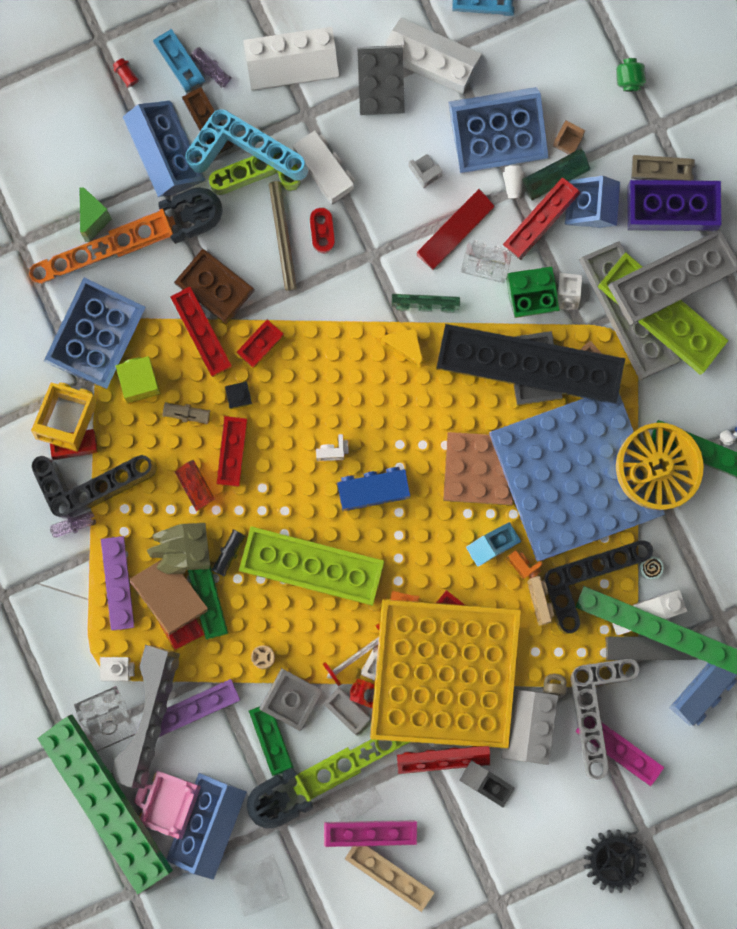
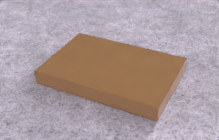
(168, 597)

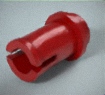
(125, 72)

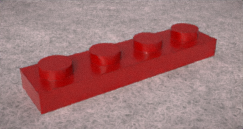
(541, 218)
(201, 331)
(442, 760)

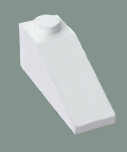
(664, 606)

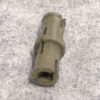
(186, 413)

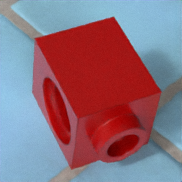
(358, 690)

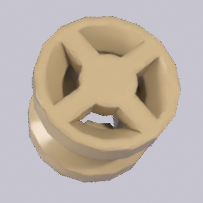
(260, 654)

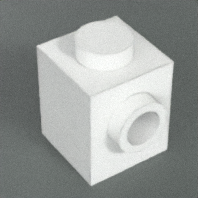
(116, 668)

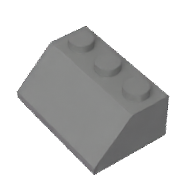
(531, 727)

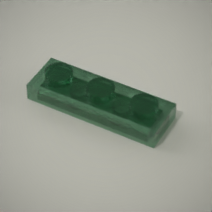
(546, 178)
(425, 303)

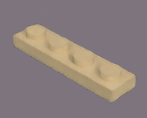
(390, 876)

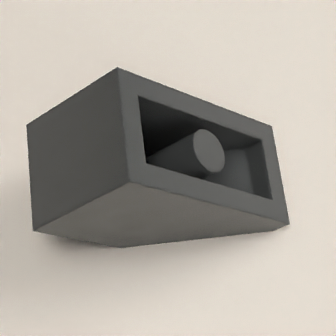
(487, 784)

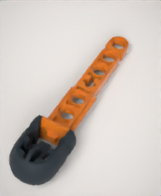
(160, 227)

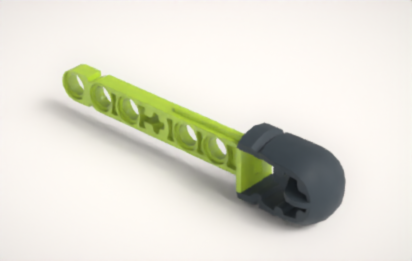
(308, 784)

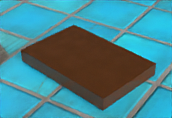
(215, 286)

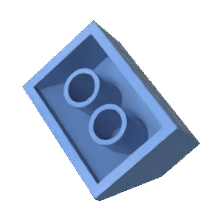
(702, 693)

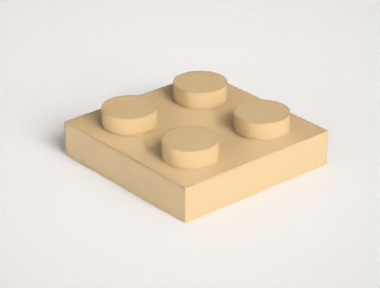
(538, 590)

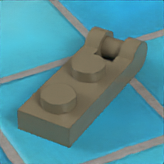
(661, 168)

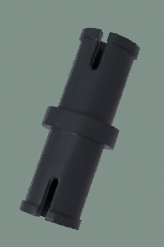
(228, 552)

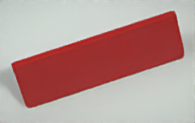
(455, 229)

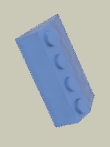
(498, 129)
(94, 333)

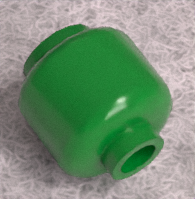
(631, 75)

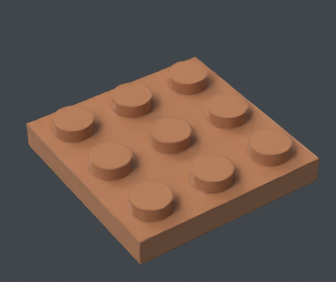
(474, 471)

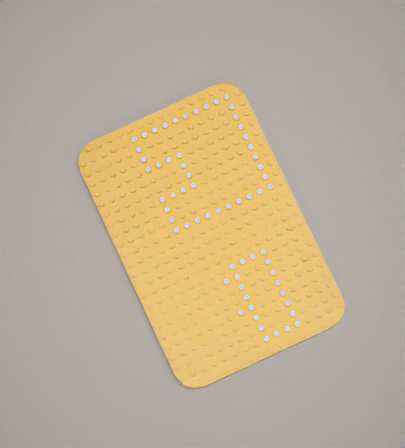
(393, 414)

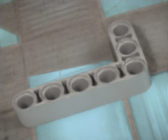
(592, 710)

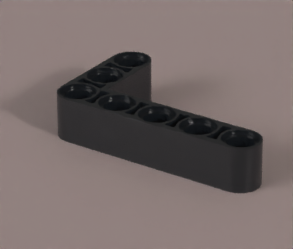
(91, 487)
(588, 573)

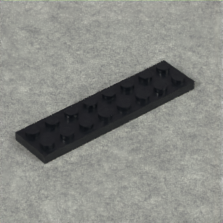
(530, 364)

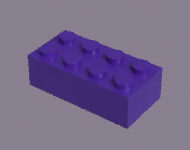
(673, 205)

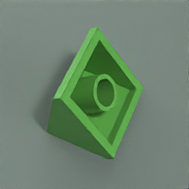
(92, 215)

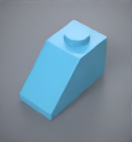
(493, 544)

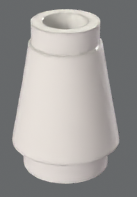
(513, 181)

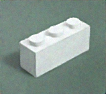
(324, 167)

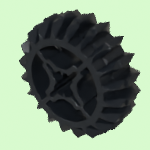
(604, 866)

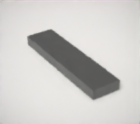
(641, 649)

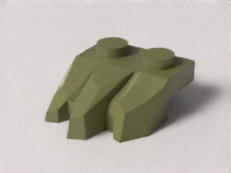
(181, 548)

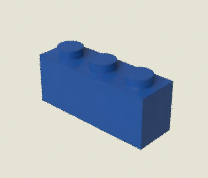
(373, 489)

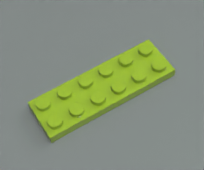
(675, 325)
(311, 566)

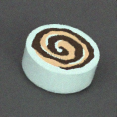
(651, 568)

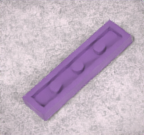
(117, 583)
(199, 706)

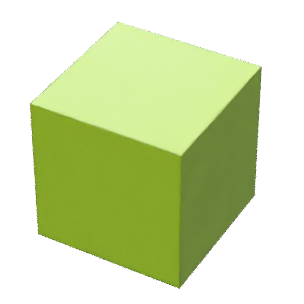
(137, 379)

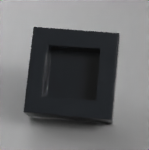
(238, 395)

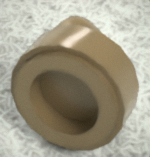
(555, 689)

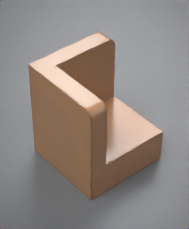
(569, 137)

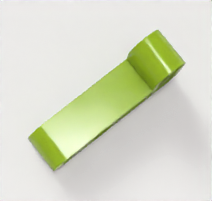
(253, 175)

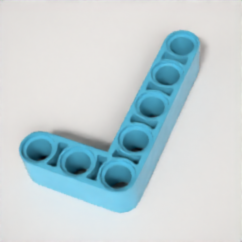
(246, 142)

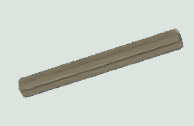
(282, 236)

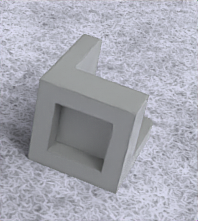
(425, 170)

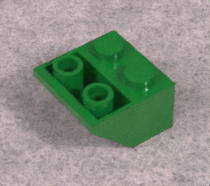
(532, 292)

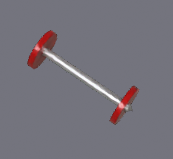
(332, 673)

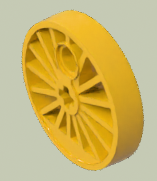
(662, 477)

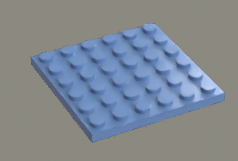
(567, 476)

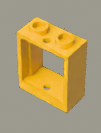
(55, 436)

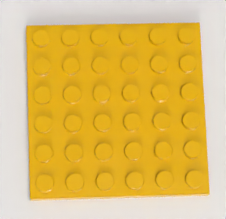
(445, 674)

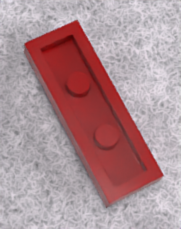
(231, 451)

